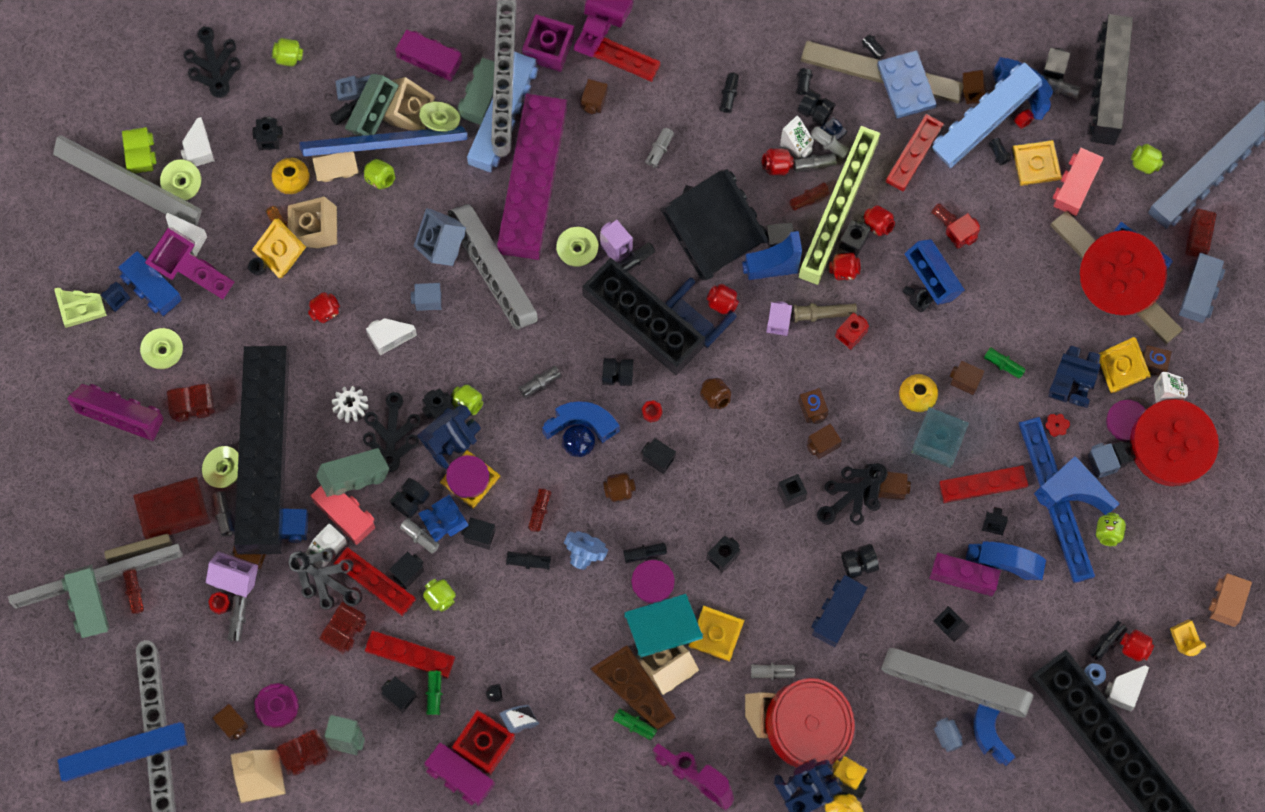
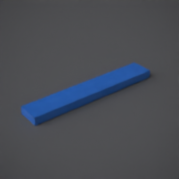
(122, 751)

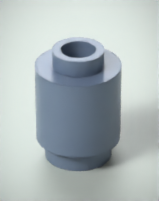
(948, 734)

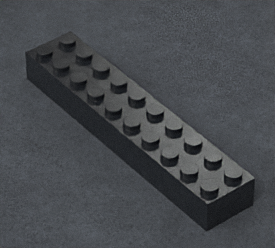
(262, 450)
(1106, 738)

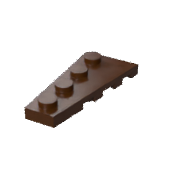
(632, 684)

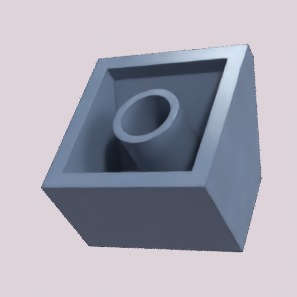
(439, 237)

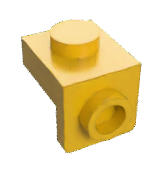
(1187, 638)
(848, 772)

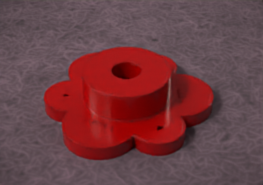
(1060, 421)

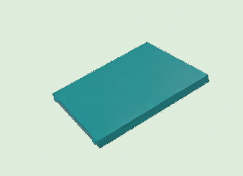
(663, 625)

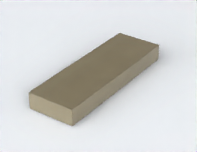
(137, 548)

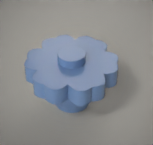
(584, 549)

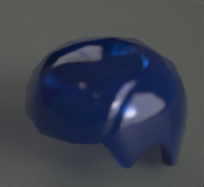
(578, 441)

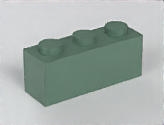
(478, 92)
(371, 105)
(352, 472)
(85, 601)
(344, 735)

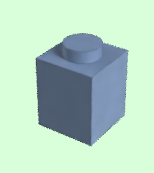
(427, 296)
(1103, 460)

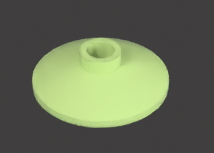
(439, 116)
(177, 170)
(577, 237)
(160, 339)
(215, 462)

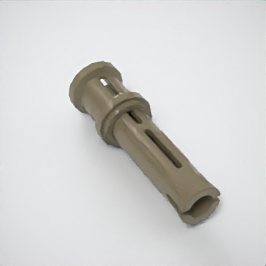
(813, 312)

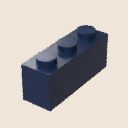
(838, 610)

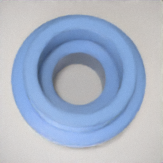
(1101, 671)

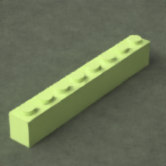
(839, 205)

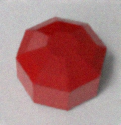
(1024, 118)
(652, 411)
(219, 603)

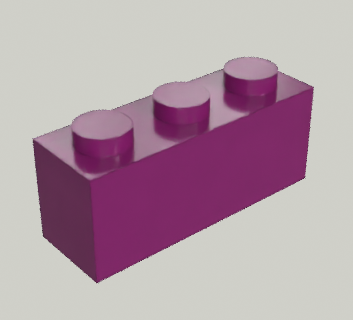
(429, 55)
(964, 574)
(458, 775)

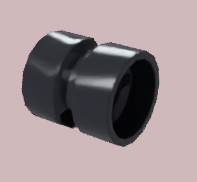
(817, 108)
(617, 371)
(414, 492)
(867, 559)

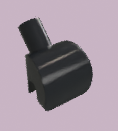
(918, 298)

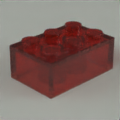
(172, 508)

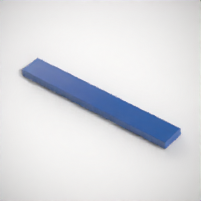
(381, 141)
(1061, 513)

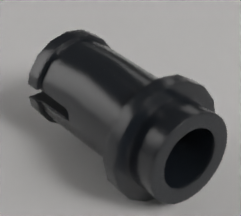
(873, 46)
(804, 77)
(999, 151)

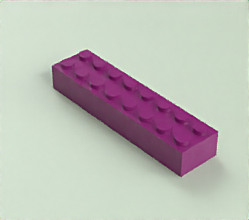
(532, 177)

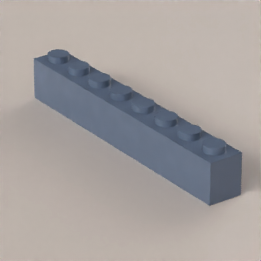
(1210, 169)

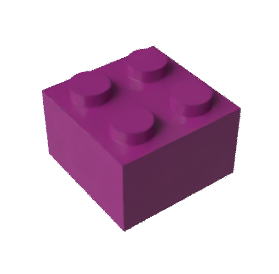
(549, 42)

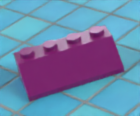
(116, 411)

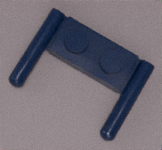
(694, 318)

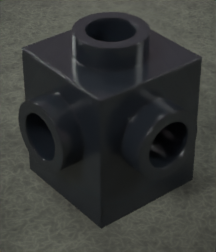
(267, 133)
(436, 403)

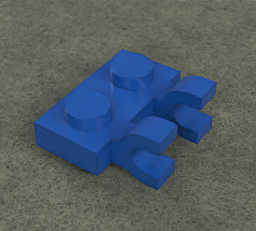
(450, 516)

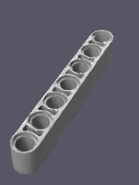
(494, 269)
(957, 682)

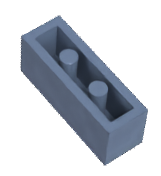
(1202, 288)

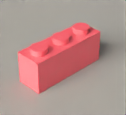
(1077, 181)
(345, 514)

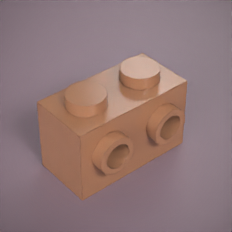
(1230, 599)

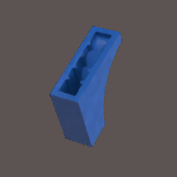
(775, 261)
(1075, 483)

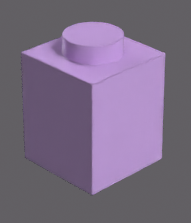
(779, 318)

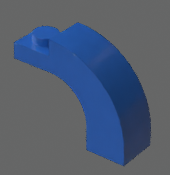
(1039, 99)
(584, 414)
(1008, 558)
(987, 737)

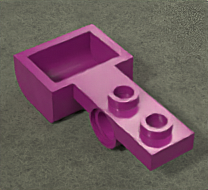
(599, 20)
(174, 256)
(708, 781)

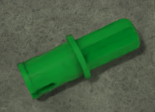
(1004, 363)
(434, 693)
(635, 724)

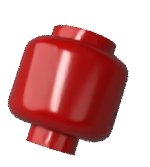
(777, 161)
(879, 220)
(845, 266)
(722, 299)
(323, 307)
(1137, 645)

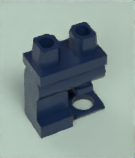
(1078, 371)
(449, 434)
(815, 787)

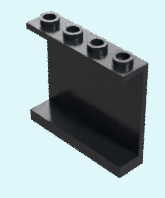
(714, 223)

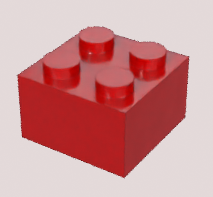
(483, 742)

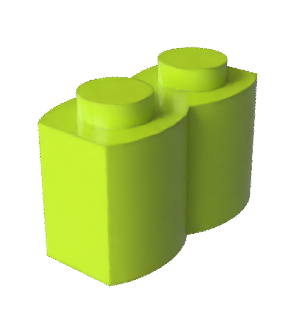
(138, 150)

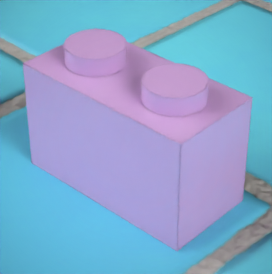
(615, 241)
(231, 574)

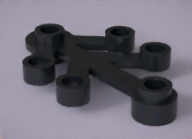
(213, 65)
(393, 435)
(855, 493)
(323, 578)

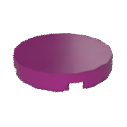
(1122, 418)
(467, 476)
(653, 581)
(283, 708)

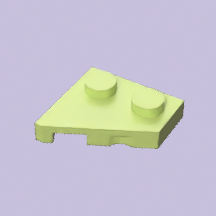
(79, 307)

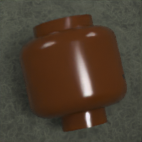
(715, 393)
(619, 487)

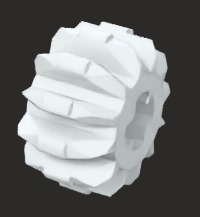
(341, 406)

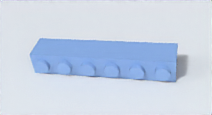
(987, 114)
(481, 152)

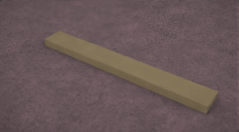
(868, 69)
(1080, 241)

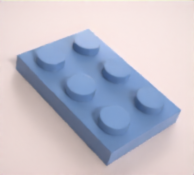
(906, 84)

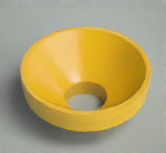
(294, 183)
(917, 402)
(844, 803)

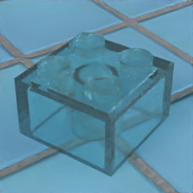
(940, 437)

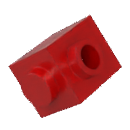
(963, 231)
(852, 330)

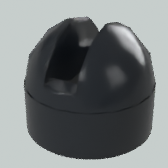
(253, 266)
(494, 693)

